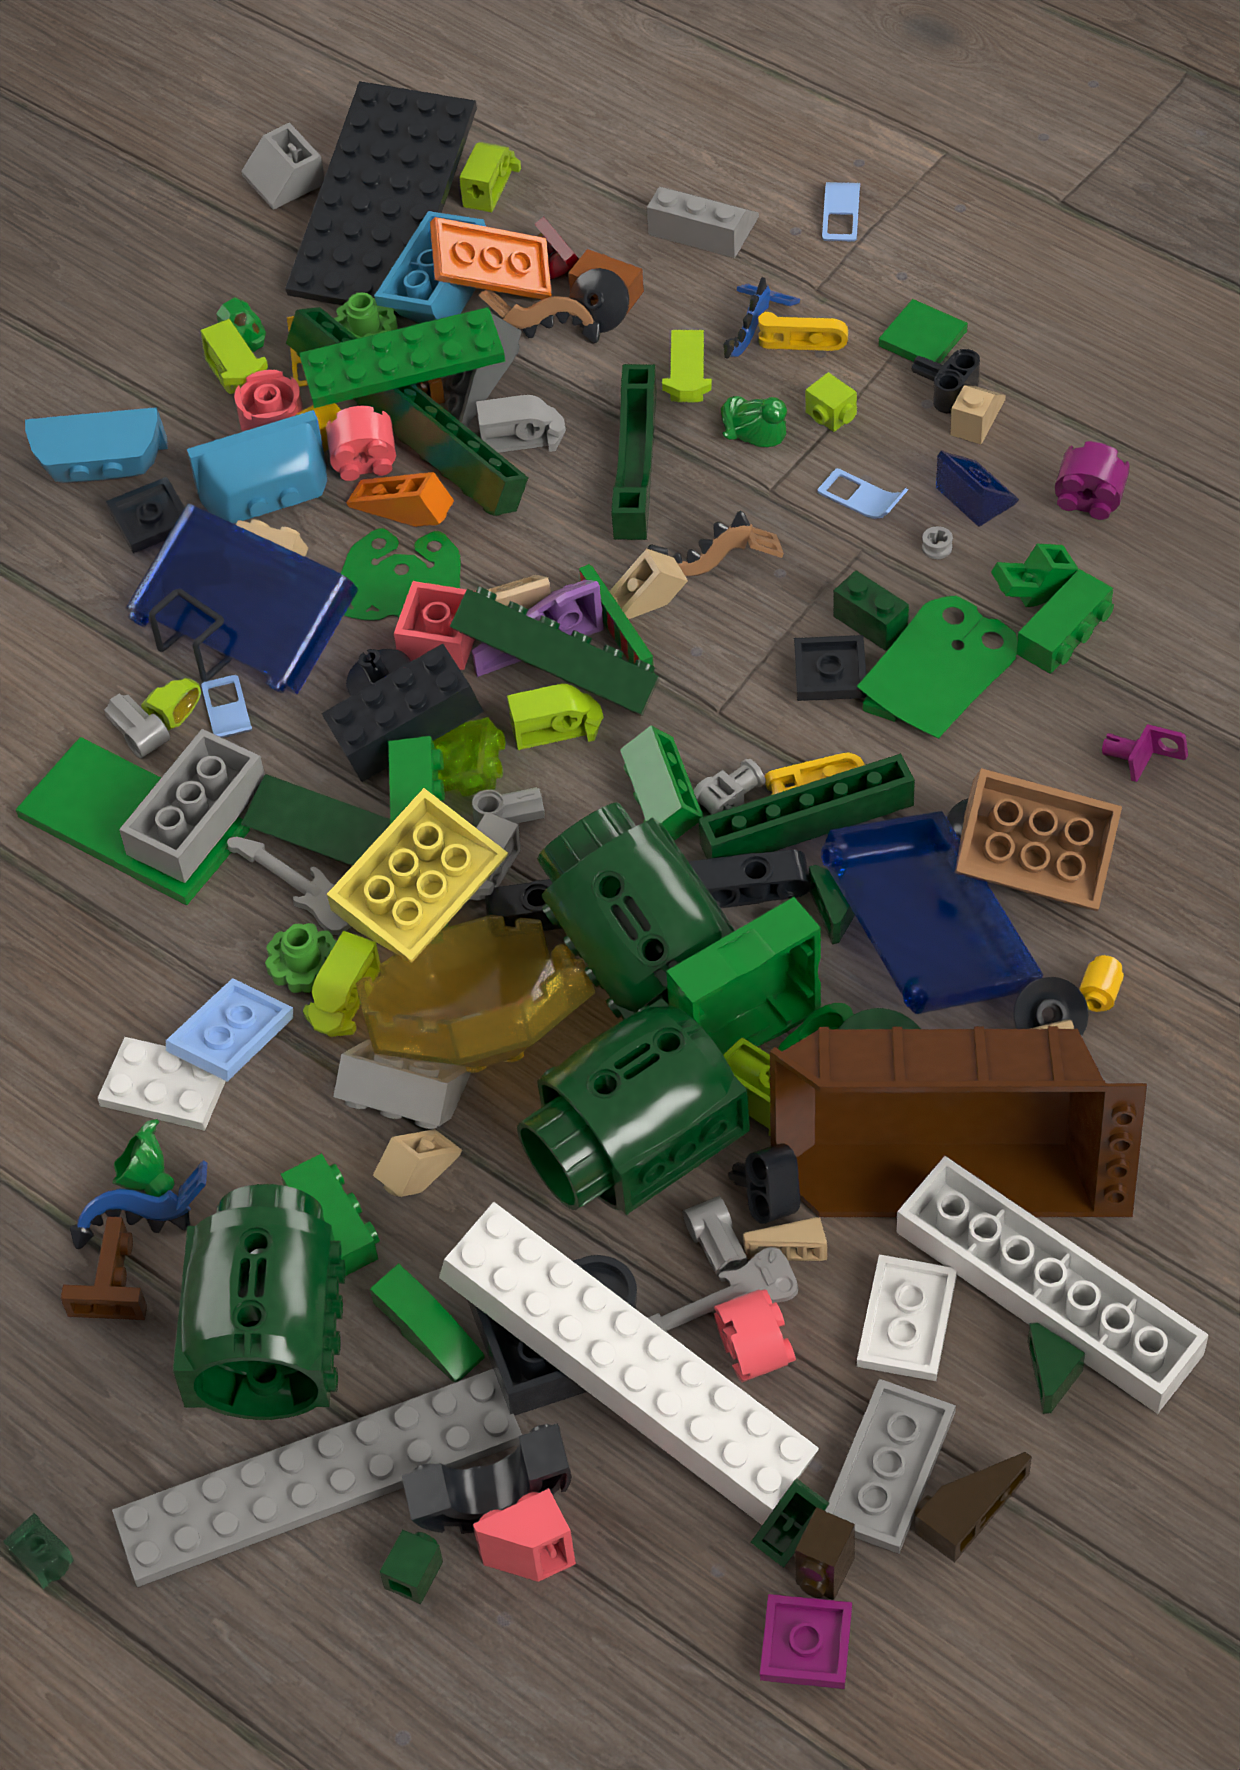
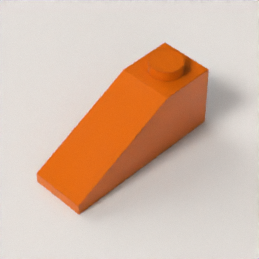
(404, 498)

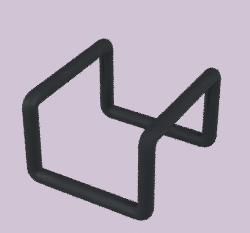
(196, 648)

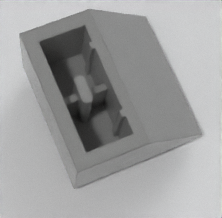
(283, 167)

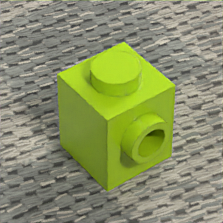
(831, 402)

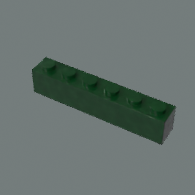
(554, 651)
(809, 810)

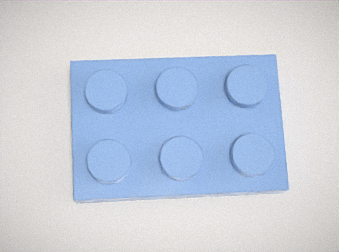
(229, 1029)

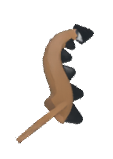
(543, 314)
(724, 541)

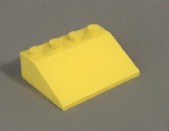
(415, 877)

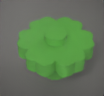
(364, 317)
(298, 956)

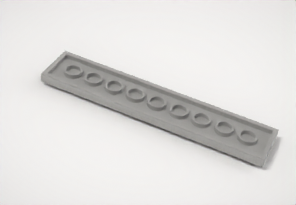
(313, 1477)

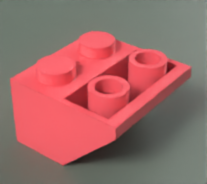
(526, 1538)

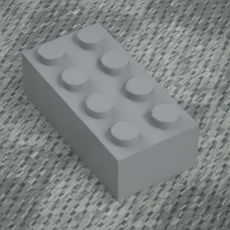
(192, 805)

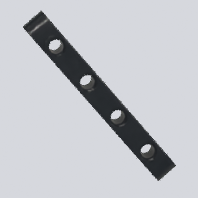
(727, 879)

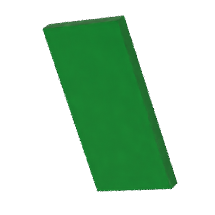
(91, 798)

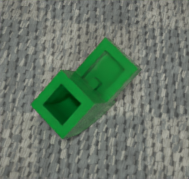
(1039, 577)

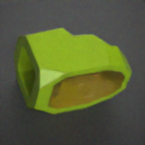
(173, 701)

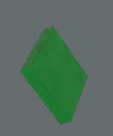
(923, 333)

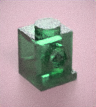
(25, 1548)

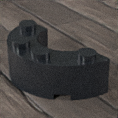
(459, 1498)

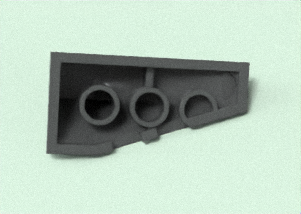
(478, 383)

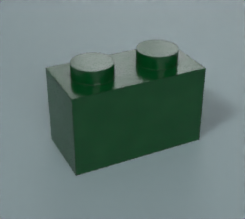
(870, 610)

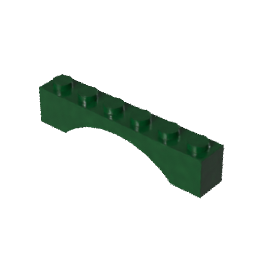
(635, 454)

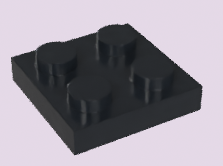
(146, 513)
(829, 667)

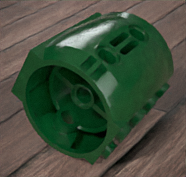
(628, 905)
(634, 1111)
(260, 1305)

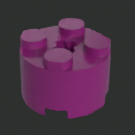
(1091, 480)

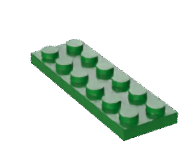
(402, 357)

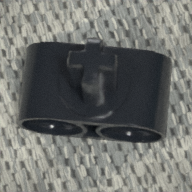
(949, 378)
(770, 1182)

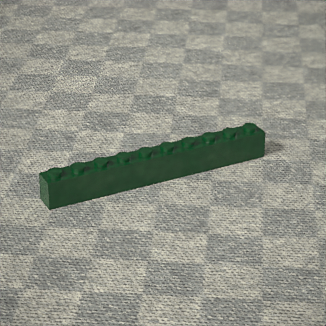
(425, 426)

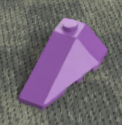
(573, 606)

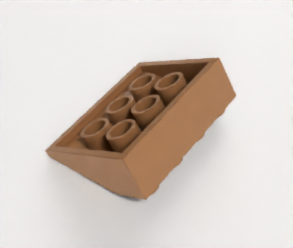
(1037, 839)

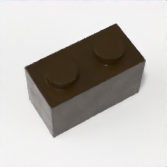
(824, 1554)

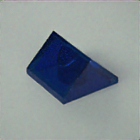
(972, 488)

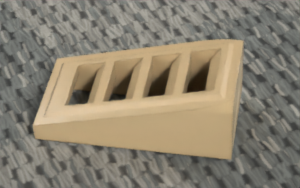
(797, 1240)

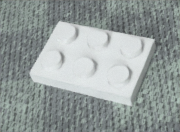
(160, 1086)
(907, 1317)

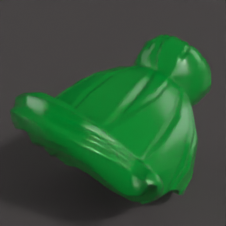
(755, 420)
(143, 1164)

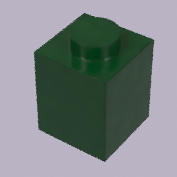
(411, 1565)

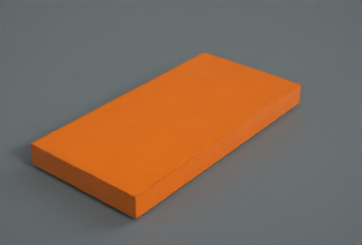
(490, 258)

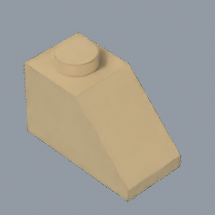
(975, 413)
(648, 584)
(415, 1161)

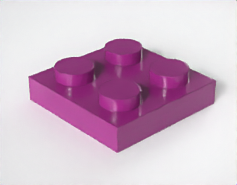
(806, 1641)

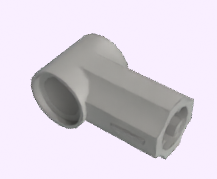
(140, 730)
(512, 806)
(712, 1227)

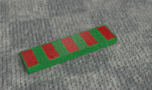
(617, 622)

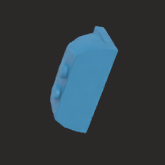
(412, 283)
(97, 444)
(261, 468)

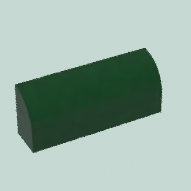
(313, 820)

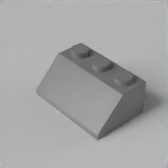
(699, 221)
(400, 1086)

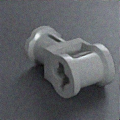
(726, 790)

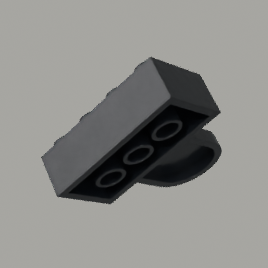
(398, 702)
(522, 1373)

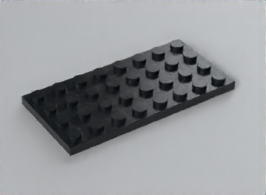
(380, 184)

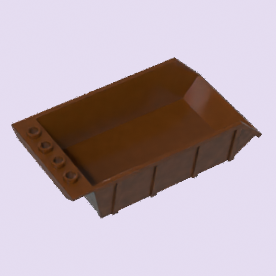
(1005, 1104)

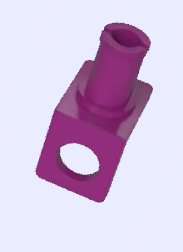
(1141, 750)

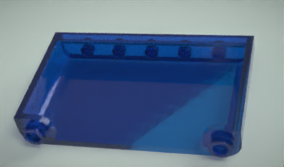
(272, 600)
(930, 926)

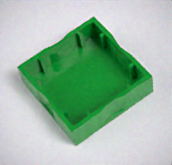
(753, 979)

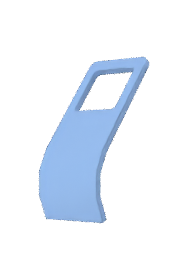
(844, 200)
(866, 500)
(227, 718)

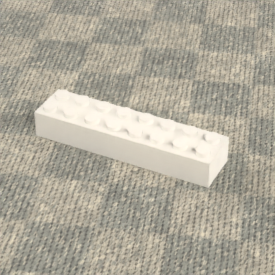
(1052, 1283)

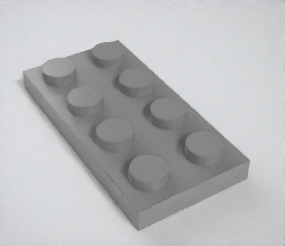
(890, 1463)

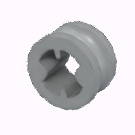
(942, 548)

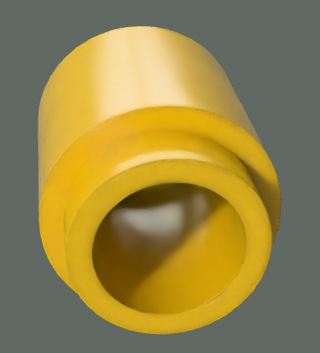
(1102, 983)

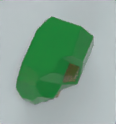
(245, 321)

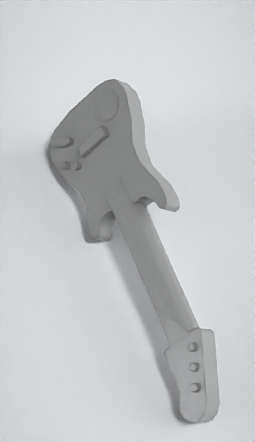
(315, 892)
(765, 1270)

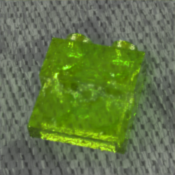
(471, 757)

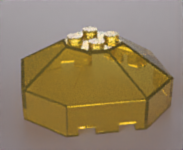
(473, 995)

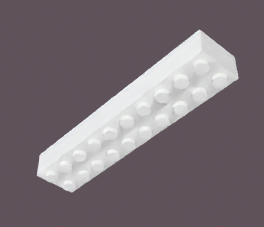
(627, 1362)

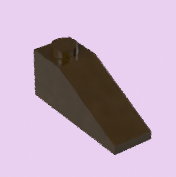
(968, 1504)

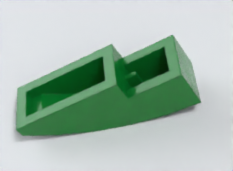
(426, 1323)

